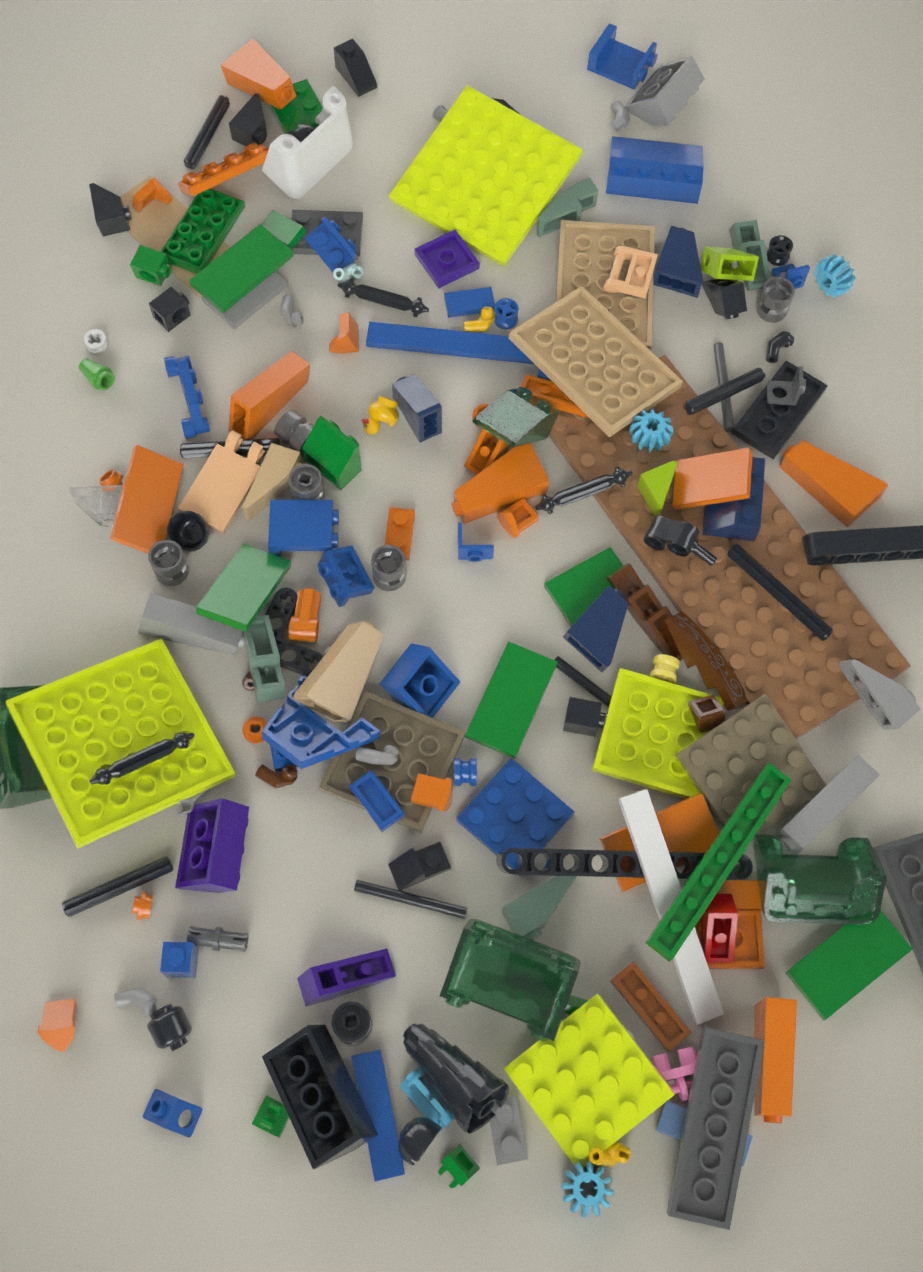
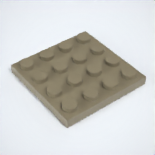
(423, 748)
(735, 752)

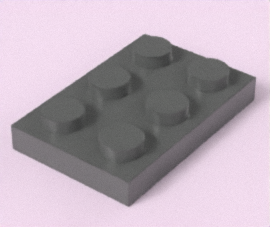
(349, 222)

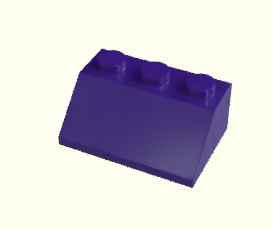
(213, 847)

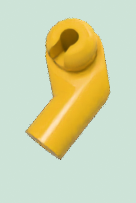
(482, 323)
(610, 1156)

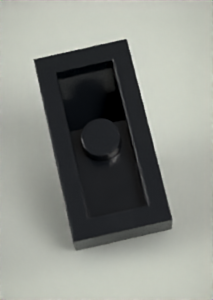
(419, 865)

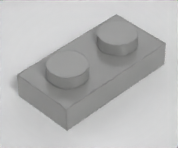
(508, 1133)

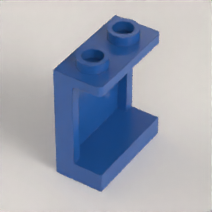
(302, 526)

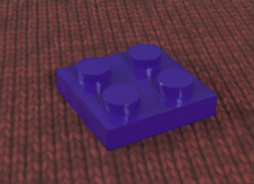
(446, 258)

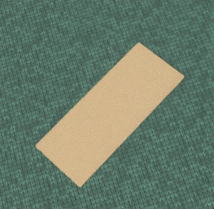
(156, 224)

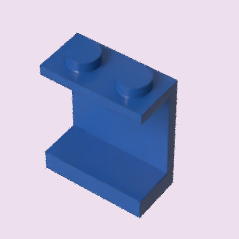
(619, 60)

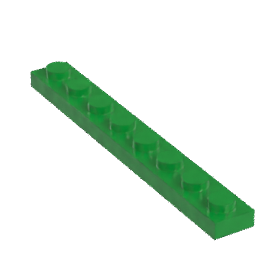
(718, 862)

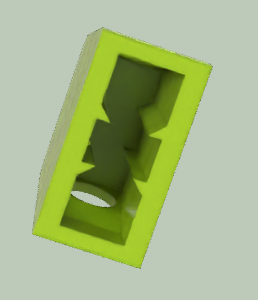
(718, 263)

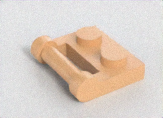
(638, 274)

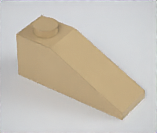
(271, 479)

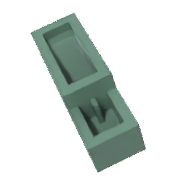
(568, 206)
(746, 238)
(264, 660)

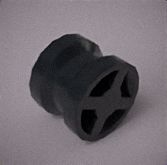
(779, 250)

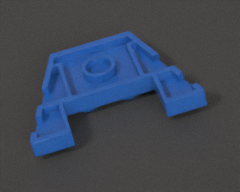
(309, 738)

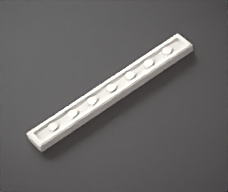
(664, 887)

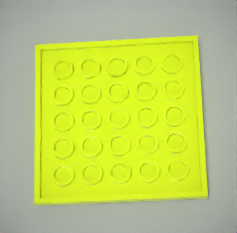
(486, 175)
(106, 716)

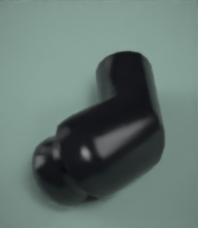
(782, 339)

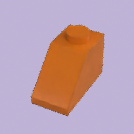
(485, 452)

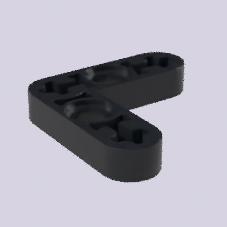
(274, 611)

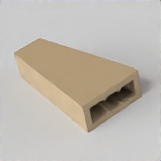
(341, 674)

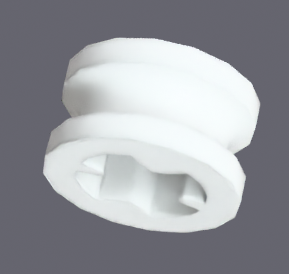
(96, 348)

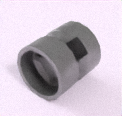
(775, 299)
(293, 430)
(306, 483)
(168, 562)
(388, 567)

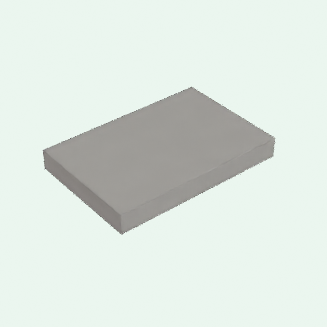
(252, 301)

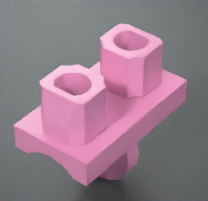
(687, 1060)

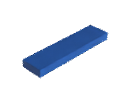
(375, 1096)

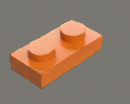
(400, 529)

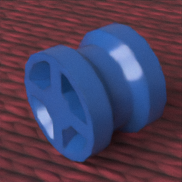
(503, 307)
(465, 772)

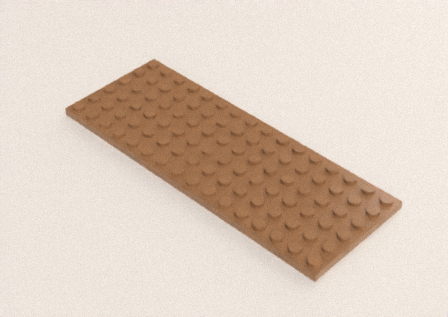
(748, 626)

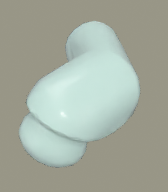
(348, 272)

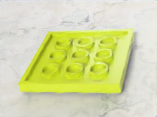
(645, 730)
(589, 1081)

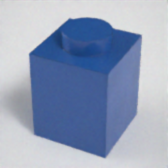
(179, 959)

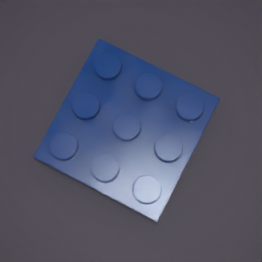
(514, 813)

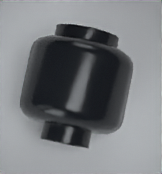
(169, 1027)

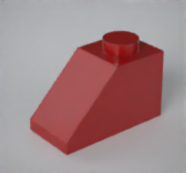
(719, 929)

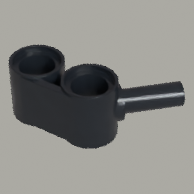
(679, 536)

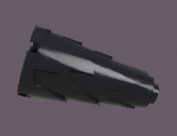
(463, 1085)

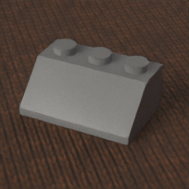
(666, 92)

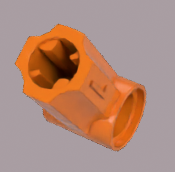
(305, 622)

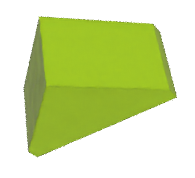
(656, 484)

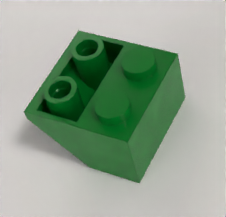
(332, 453)

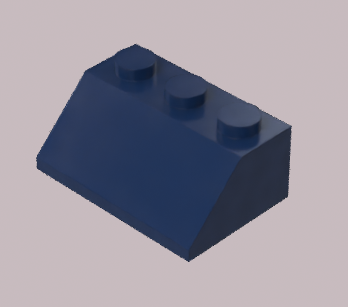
(740, 517)

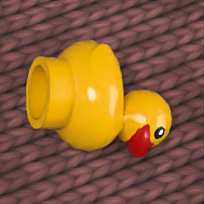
(382, 410)

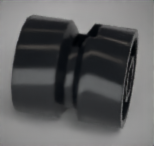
(352, 1023)

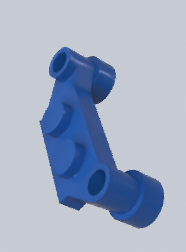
(182, 367)

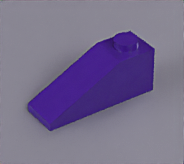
(345, 976)

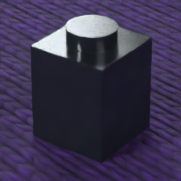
(583, 717)

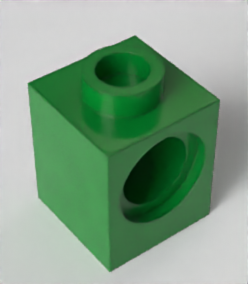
(150, 265)

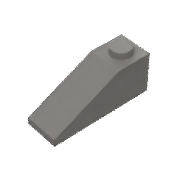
(885, 698)

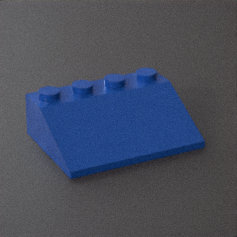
(655, 170)

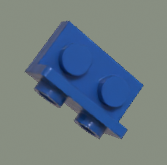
(331, 246)
(344, 574)

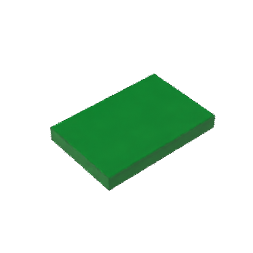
(582, 584)

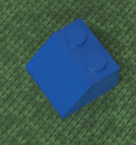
(420, 680)

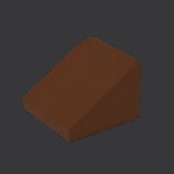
(707, 713)

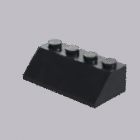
(319, 1095)

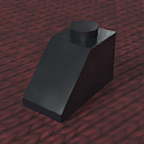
(354, 67)
(249, 123)
(109, 211)
(726, 297)

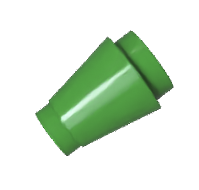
(97, 374)

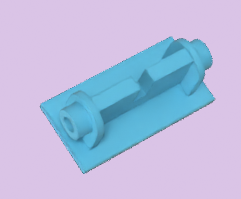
(425, 1098)

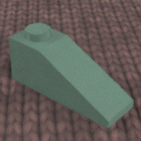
(534, 909)

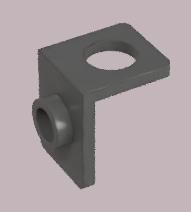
(792, 389)

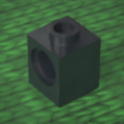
(170, 308)

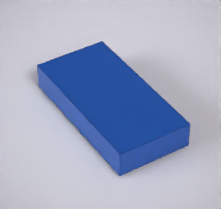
(468, 301)
(376, 800)

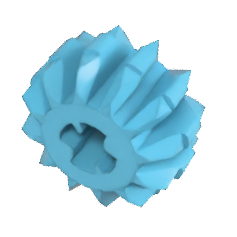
(834, 275)
(651, 430)
(588, 1200)

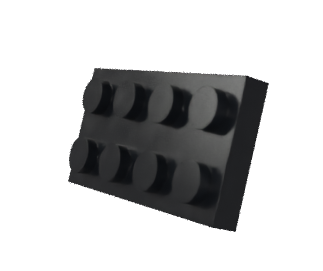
(772, 425)

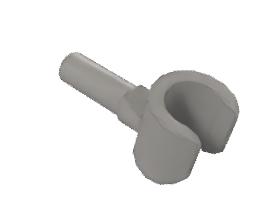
(188, 804)

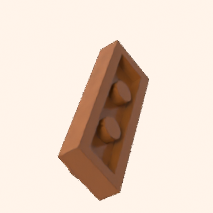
(650, 1007)

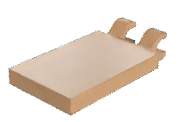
(223, 483)

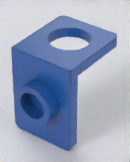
(795, 275)
(473, 552)
(166, 1109)

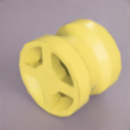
(665, 668)

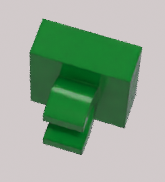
(271, 1117)
(459, 1165)

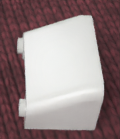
(300, 166)

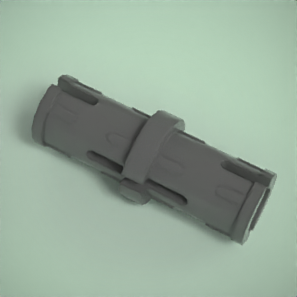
(218, 938)

